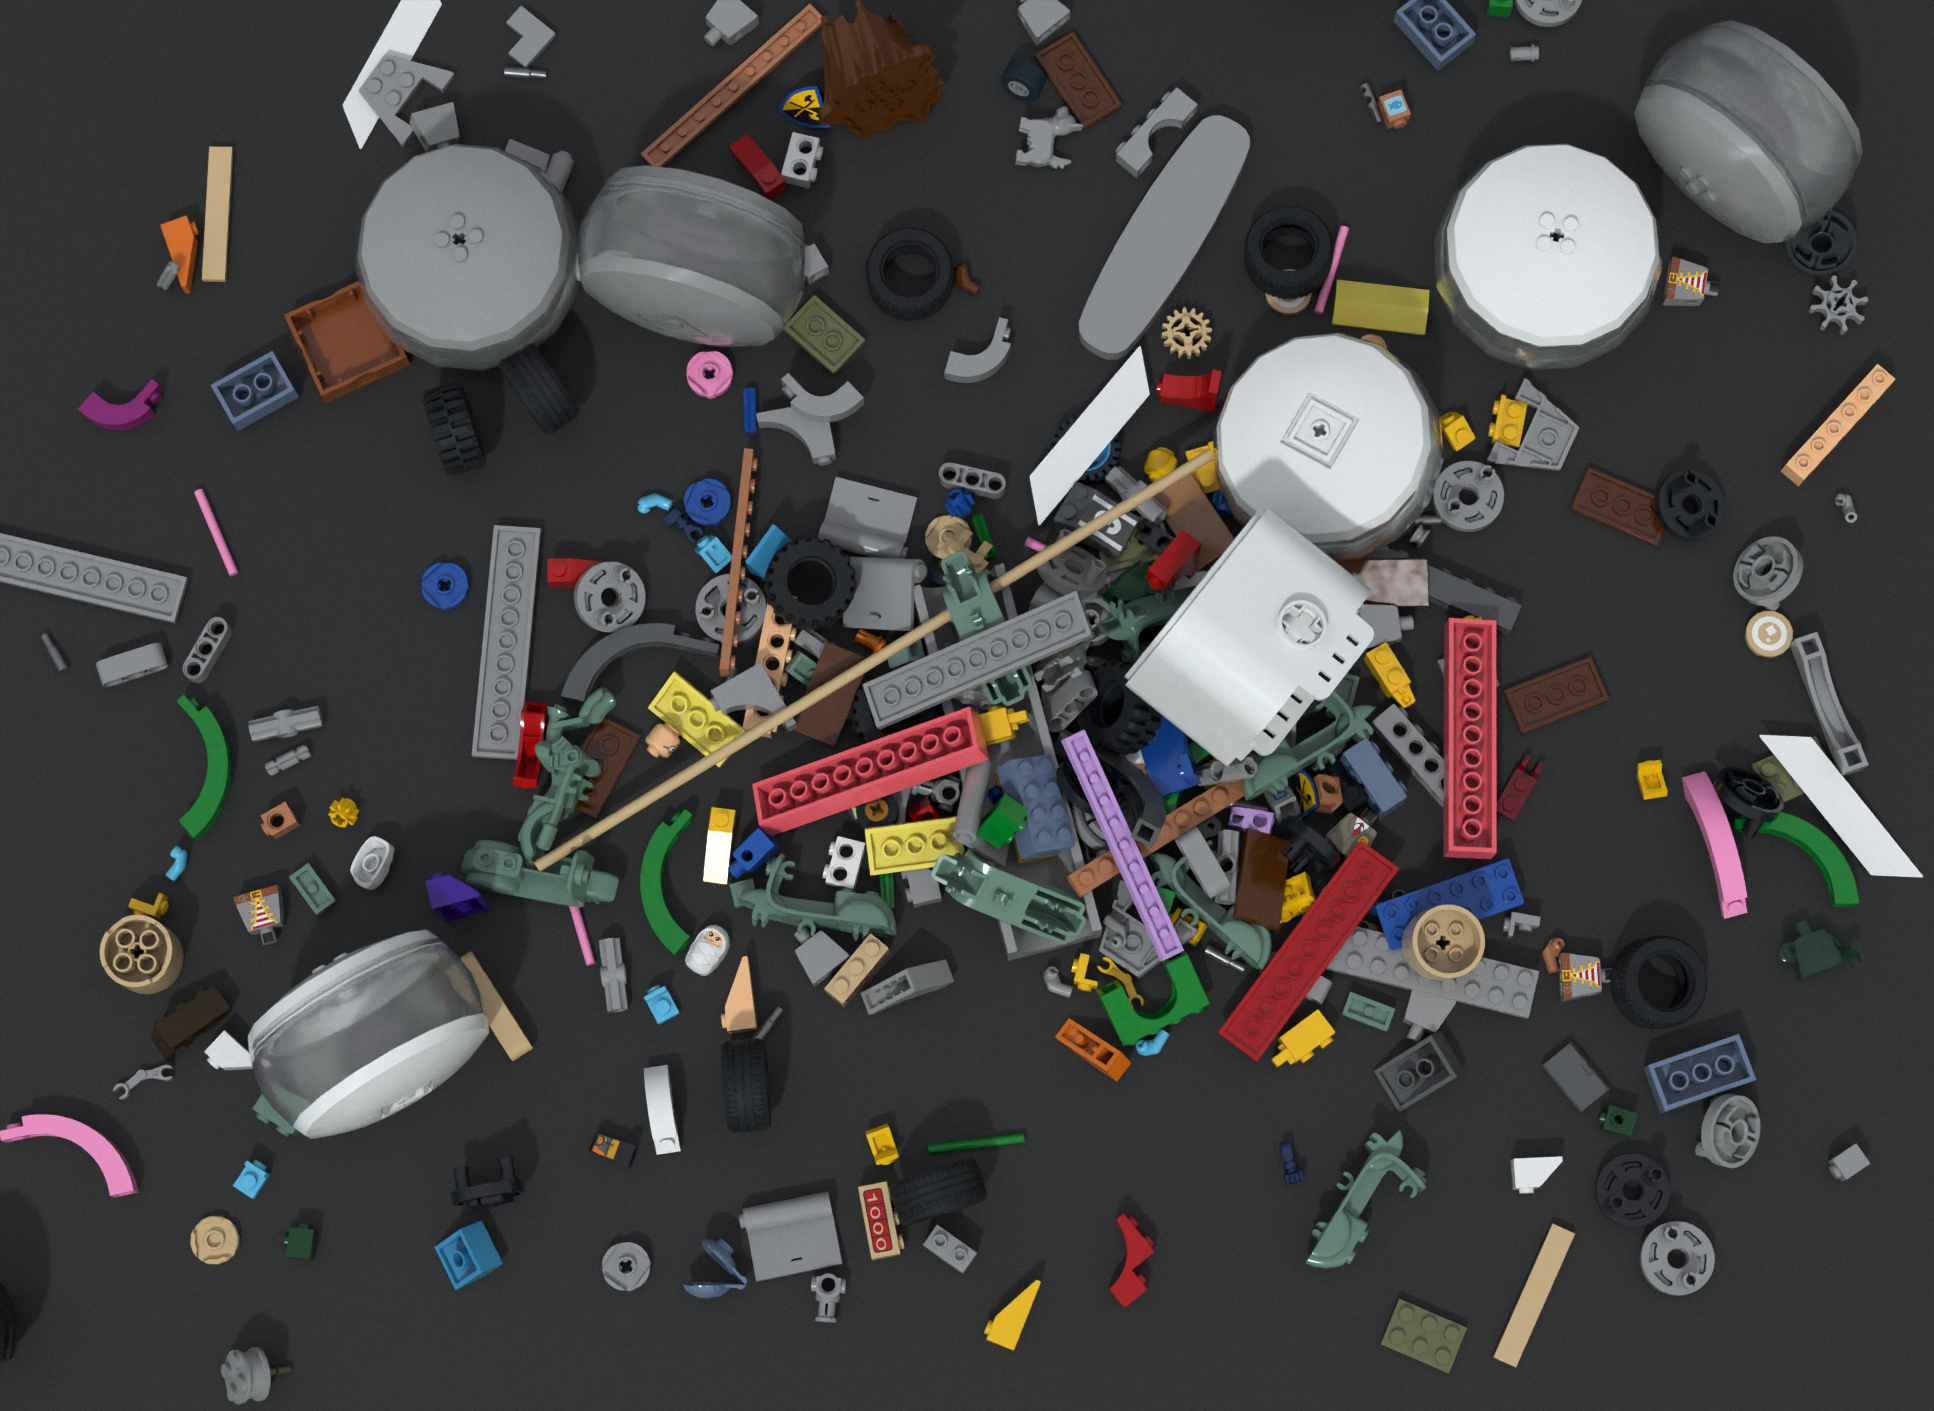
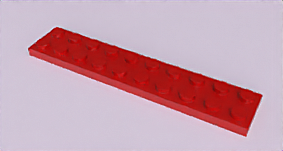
(1308, 951)

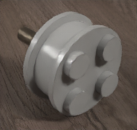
(249, 1375)

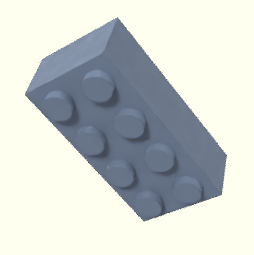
(1036, 787)
(1699, 1073)

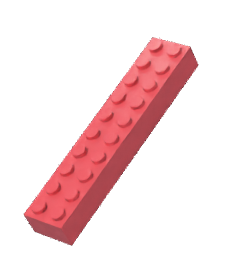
(1470, 739)
(870, 771)

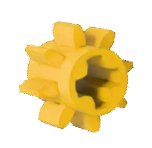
(343, 812)

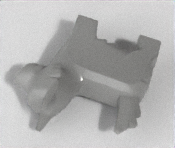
(1041, 139)
(1061, 665)

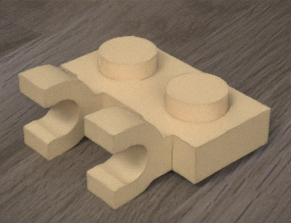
(978, 559)

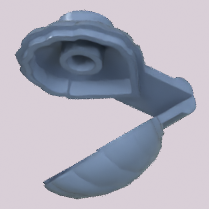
(720, 1252)

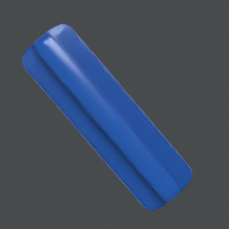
(750, 410)

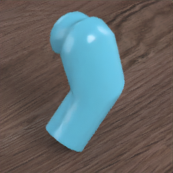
(653, 500)
(179, 864)
(1153, 1046)

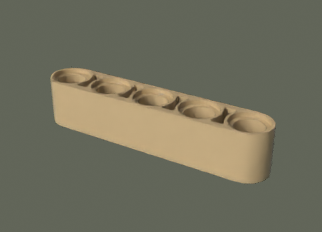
(499, 1016)

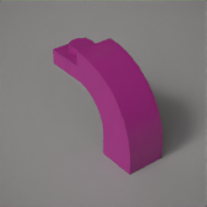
(122, 416)

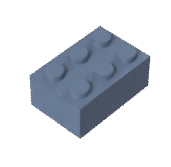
(1435, 30)
(254, 391)
(1374, 777)

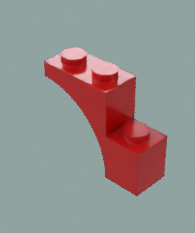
(532, 730)
(1138, 1249)

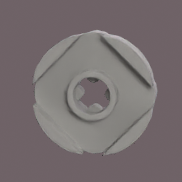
(612, 1269)

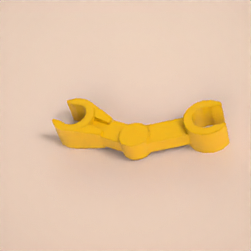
(1126, 979)

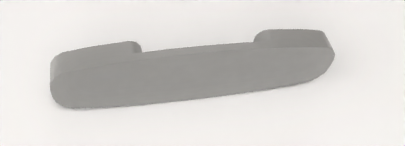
(1163, 237)

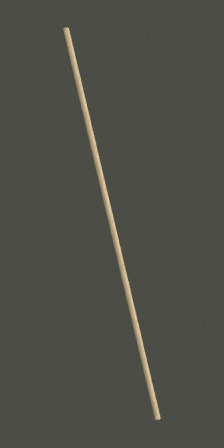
(867, 664)

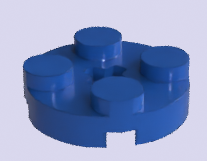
(702, 490)
(445, 599)

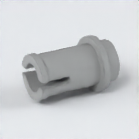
(1524, 53)

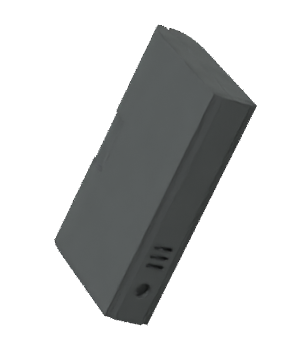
(1575, 1077)

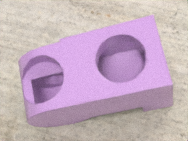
(1260, 820)

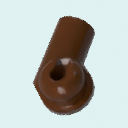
(963, 280)

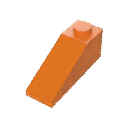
(182, 245)
(1093, 1049)

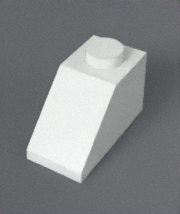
(228, 1053)
(1532, 1172)

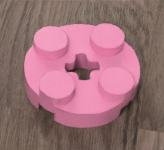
(707, 361)

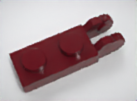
(1517, 790)

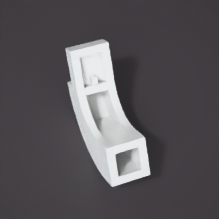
(661, 1110)

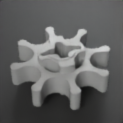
(1830, 299)

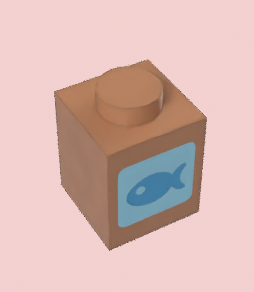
(1394, 110)

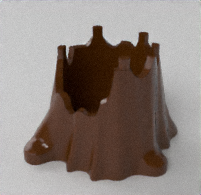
(875, 73)

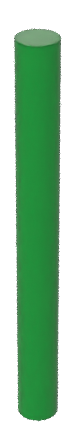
(976, 1143)

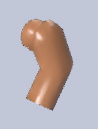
(1550, 954)

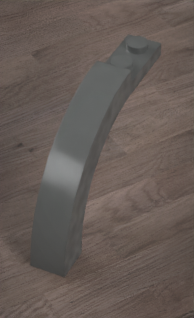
(622, 642)
(1141, 796)

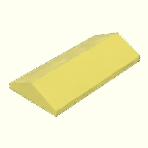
(1381, 307)
(694, 716)
(910, 845)

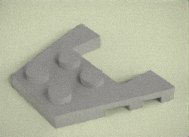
(393, 85)
(1546, 438)
(1138, 954)

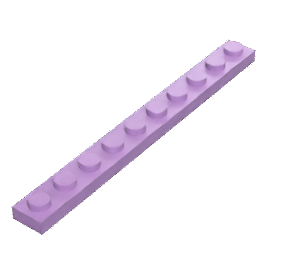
(1122, 845)

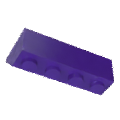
(453, 898)

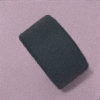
(1023, 79)

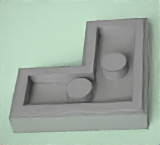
(534, 35)

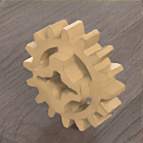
(1195, 332)

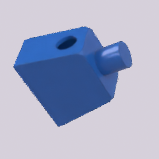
(762, 847)

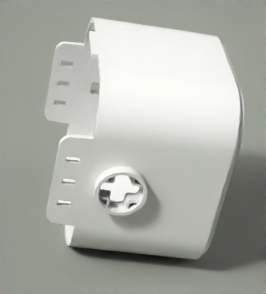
(1252, 639)

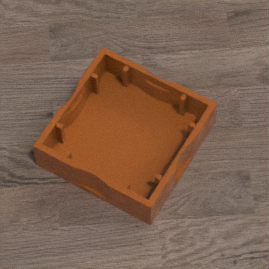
(343, 343)

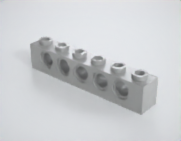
(1384, 725)

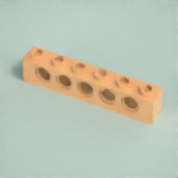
(1838, 425)
(768, 653)

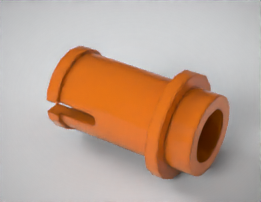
(870, 640)

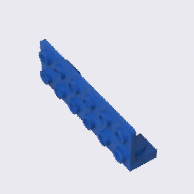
(1170, 760)
(1480, 891)

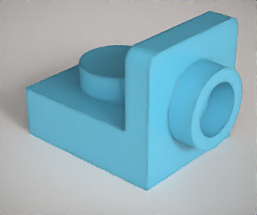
(713, 552)
(661, 1004)
(252, 1178)

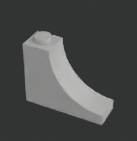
(812, 434)
(750, 691)
(907, 985)

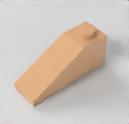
(740, 1006)

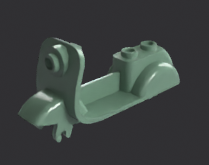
(976, 610)
(1146, 612)
(1287, 761)
(568, 882)
(1028, 905)
(849, 912)
(1245, 938)
(1345, 1227)

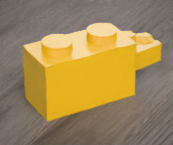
(1390, 675)
(1001, 723)
(1303, 1039)

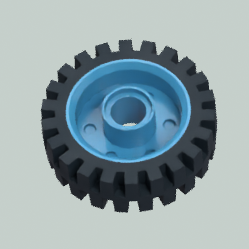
(1102, 464)

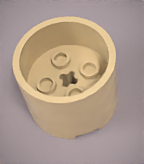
(1462, 939)
(153, 969)

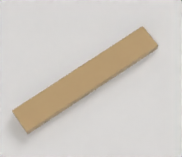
(217, 214)
(1533, 1295)

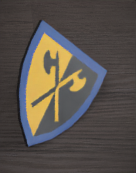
(803, 106)
(1306, 793)

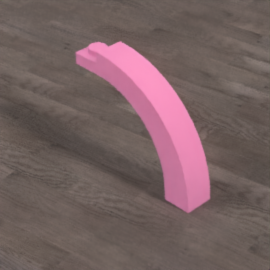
(1719, 842)
(106, 1154)

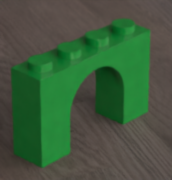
(1185, 998)

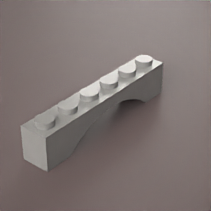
(1816, 676)
(922, 887)

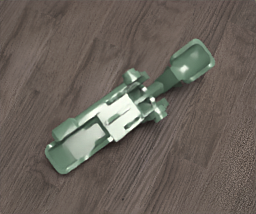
(567, 768)

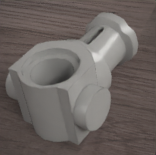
(937, 789)
(829, 1298)

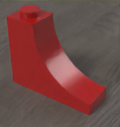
(1190, 391)
(1175, 562)

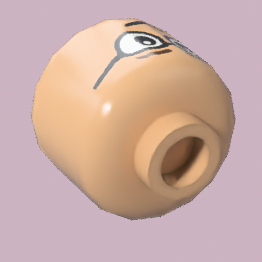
(662, 740)

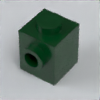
(1617, 1121)
(301, 1242)

